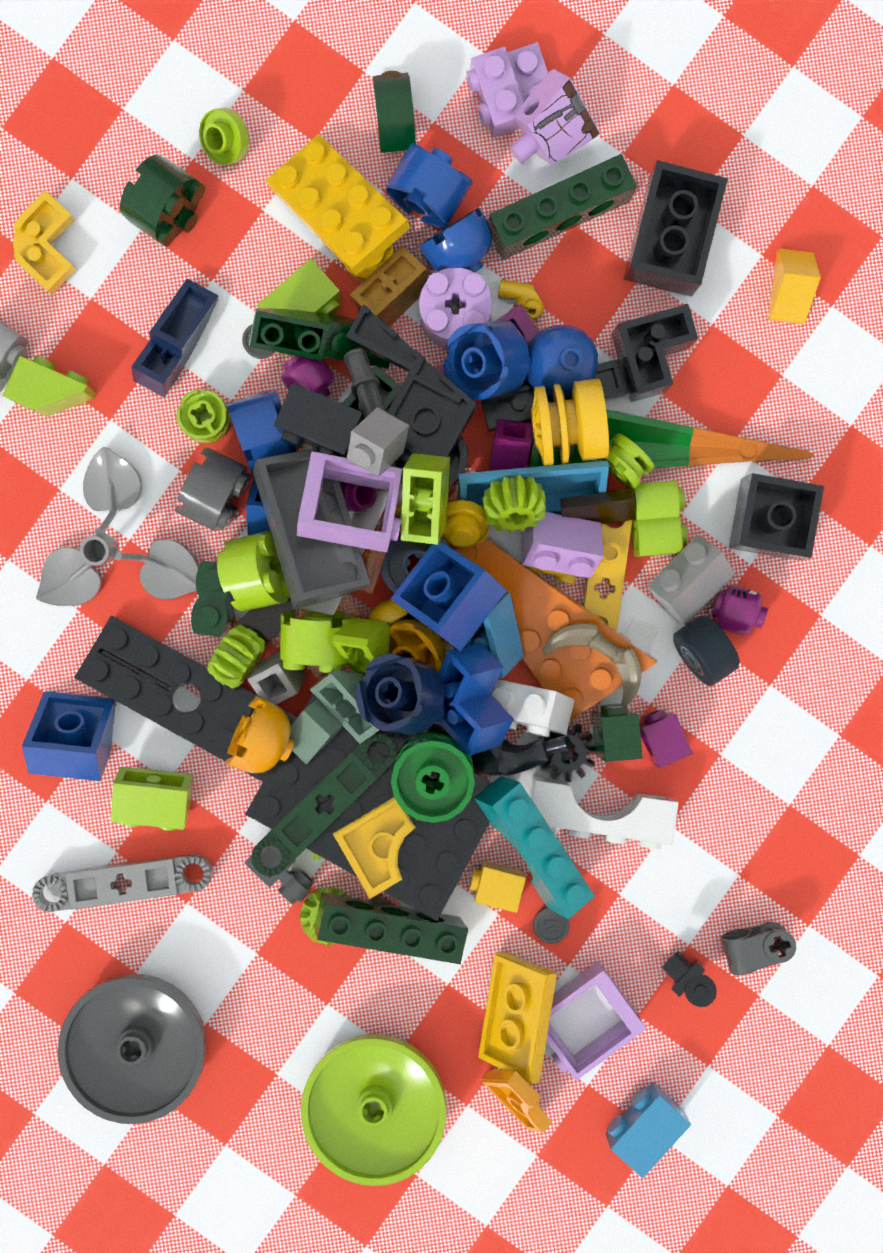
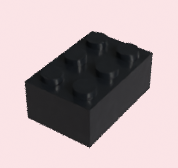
(675, 228)

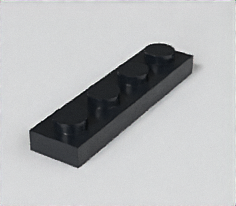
(518, 404)

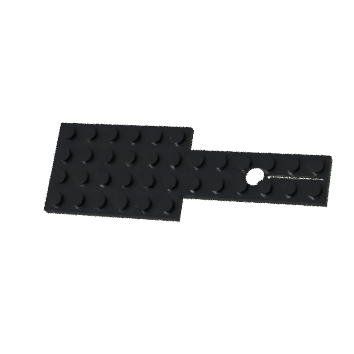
(429, 856)

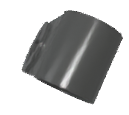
(752, 949)

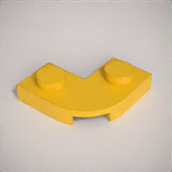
(33, 239)

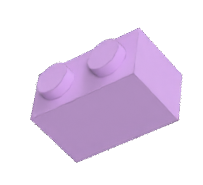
(563, 545)

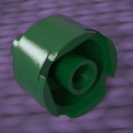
(162, 200)

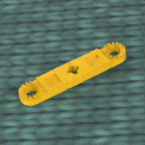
(612, 568)

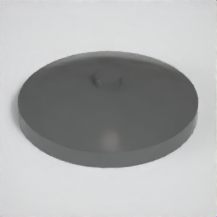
(132, 1049)

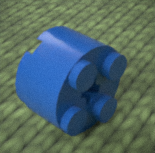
(428, 185)
(487, 359)
(255, 426)

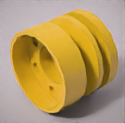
(571, 422)

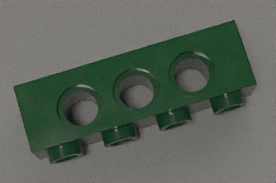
(561, 206)
(389, 928)

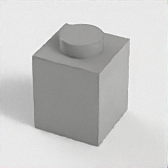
(377, 442)
(275, 682)

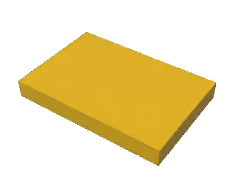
(517, 1016)

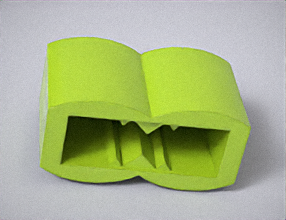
(657, 519)

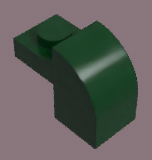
(394, 111)

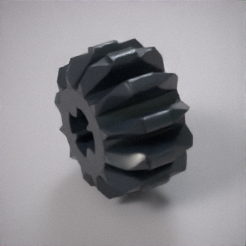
(578, 758)

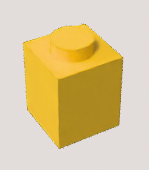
(497, 886)

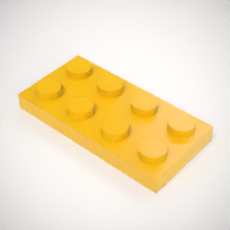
(338, 204)

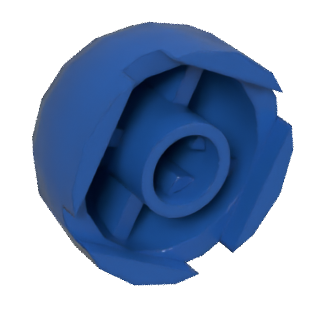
(460, 244)
(561, 357)

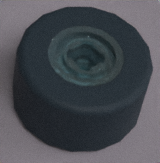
(706, 650)

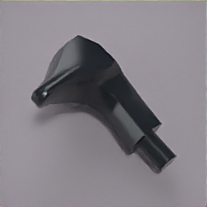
(513, 758)

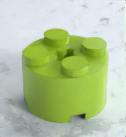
(252, 572)
(309, 642)

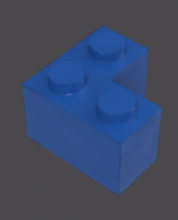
(471, 711)

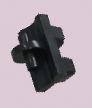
(698, 988)

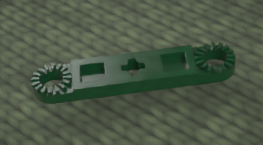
(305, 824)

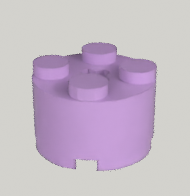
(450, 288)

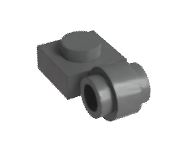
(294, 884)

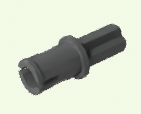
(364, 382)

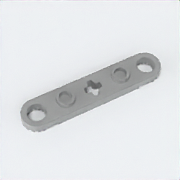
(97, 887)

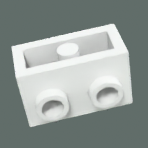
(534, 707)

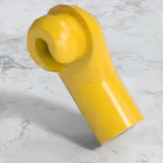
(522, 294)

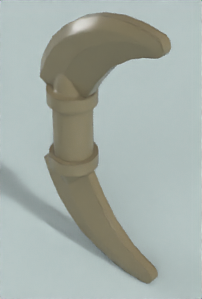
(588, 635)

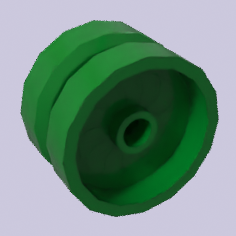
(427, 797)

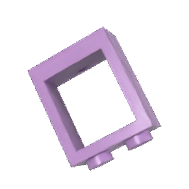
(340, 469)
(607, 1043)

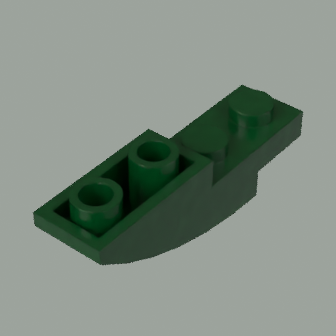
(305, 334)

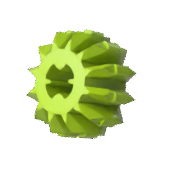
(514, 503)
(236, 656)

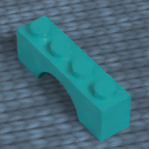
(522, 824)

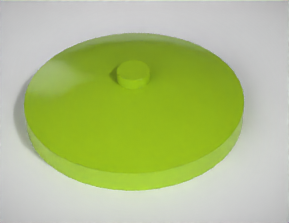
(373, 1110)

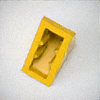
(793, 286)

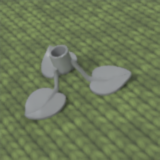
(68, 572)

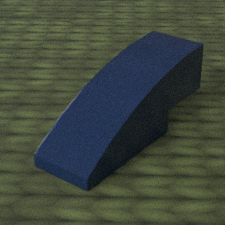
(174, 338)

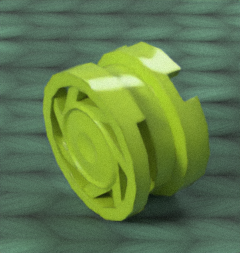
(203, 416)
(627, 461)

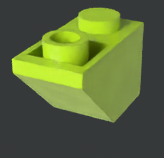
(45, 390)

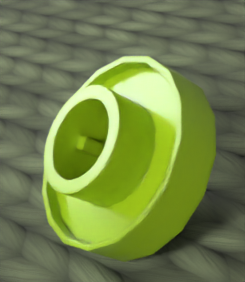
(223, 136)

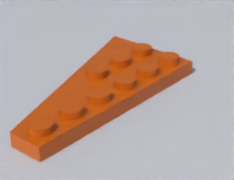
(541, 612)

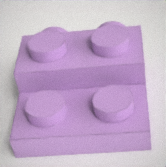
(504, 84)

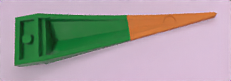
(679, 445)

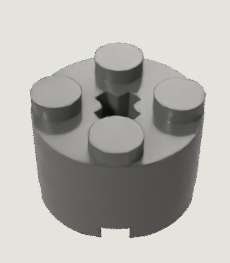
(212, 490)

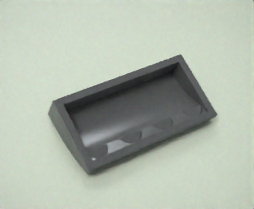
(310, 567)

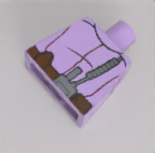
(553, 121)

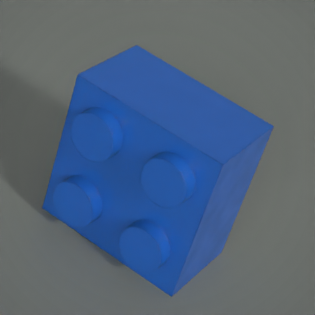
(449, 594)

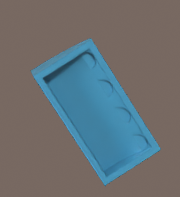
(556, 481)

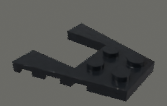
(427, 398)

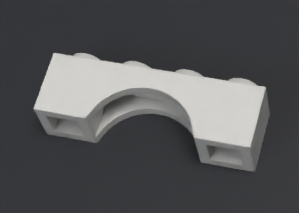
(644, 819)

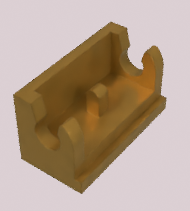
(392, 286)

